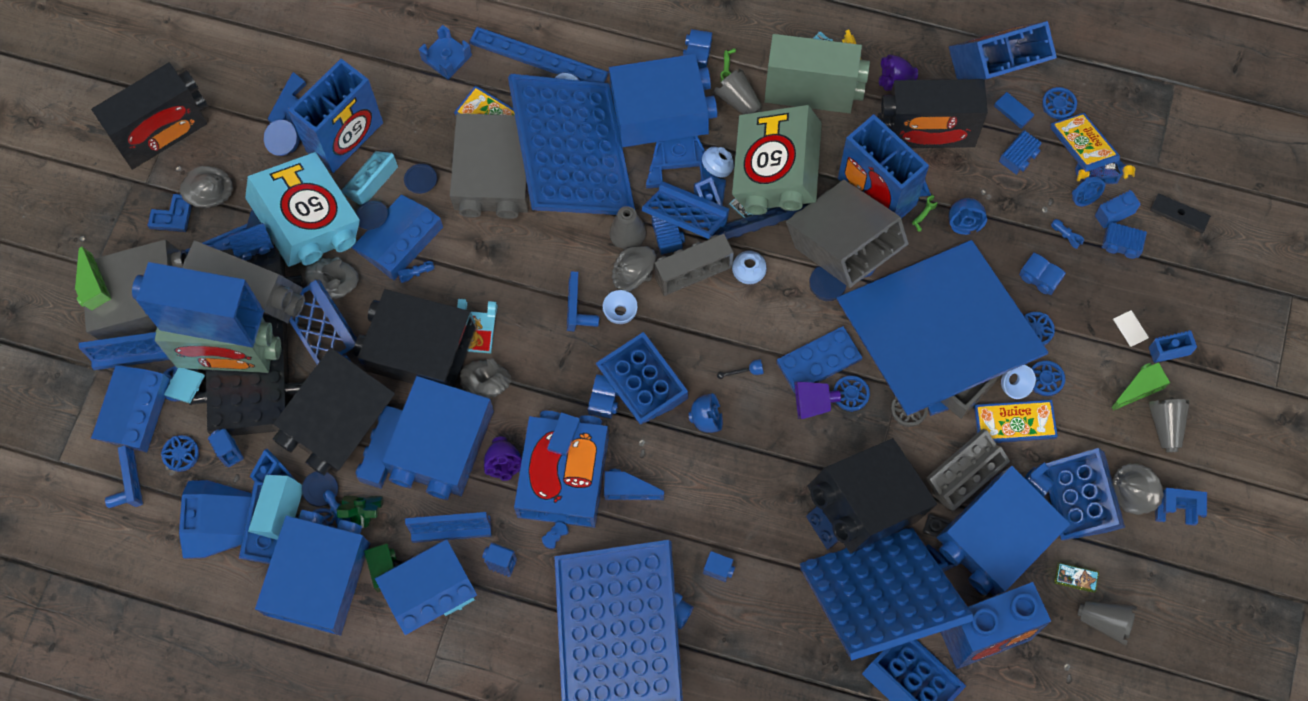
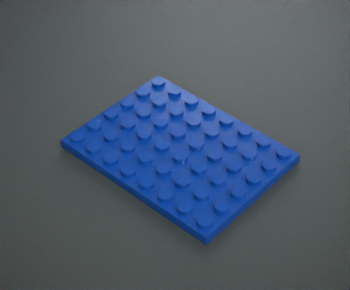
(570, 145)
(885, 594)
(618, 624)

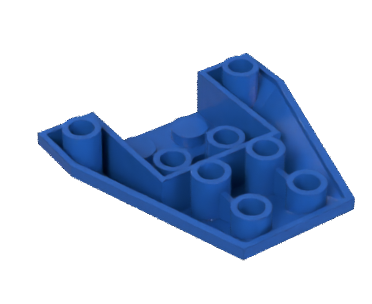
(211, 518)

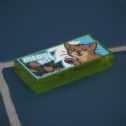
(1076, 577)

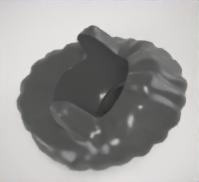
(206, 187)
(633, 267)
(335, 275)
(485, 378)
(1137, 489)

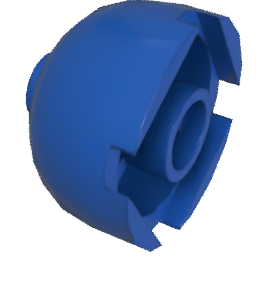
(967, 216)
(705, 414)

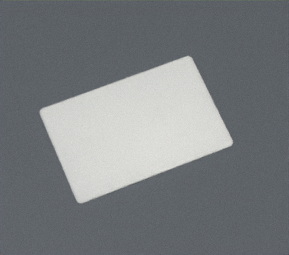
(1130, 328)

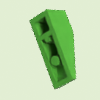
(89, 282)
(1147, 382)

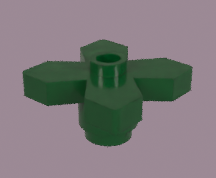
(360, 509)

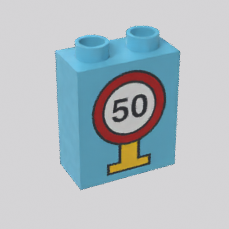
(302, 209)

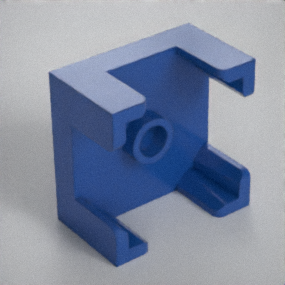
(445, 53)
(1192, 501)

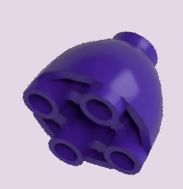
(896, 68)
(502, 459)

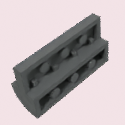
(967, 470)

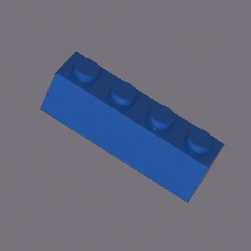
(372, 468)

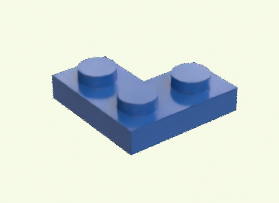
(171, 220)

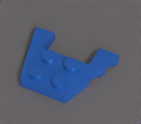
(287, 99)
(676, 154)

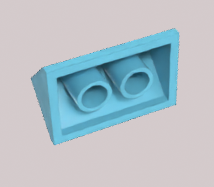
(370, 177)
(276, 500)

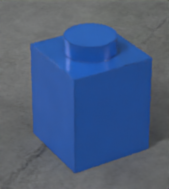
(719, 567)

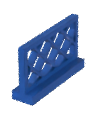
(686, 202)
(334, 316)
(123, 351)
(449, 527)

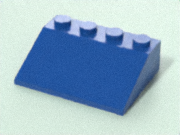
(400, 237)
(643, 379)
(131, 407)
(1084, 494)
(425, 587)
(912, 674)

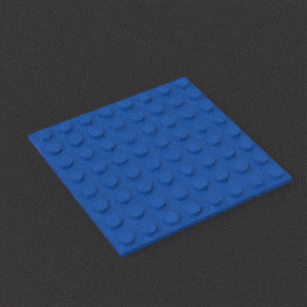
(941, 327)

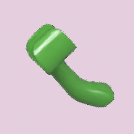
(726, 72)
(929, 206)

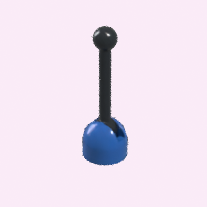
(755, 368)

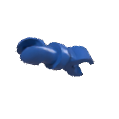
(1067, 233)
(406, 274)
(329, 497)

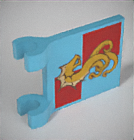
(484, 332)

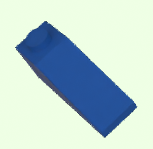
(627, 487)

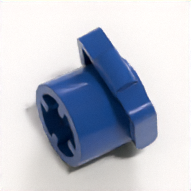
(1039, 480)
(683, 610)

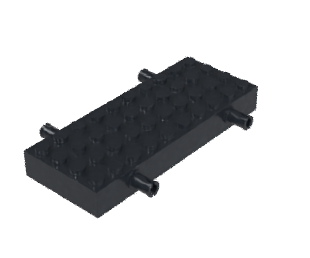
(251, 400)

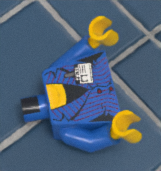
(1108, 173)

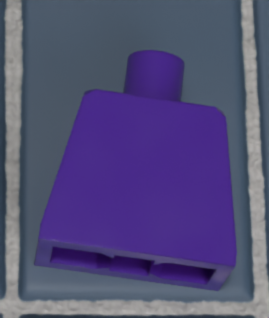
(814, 399)

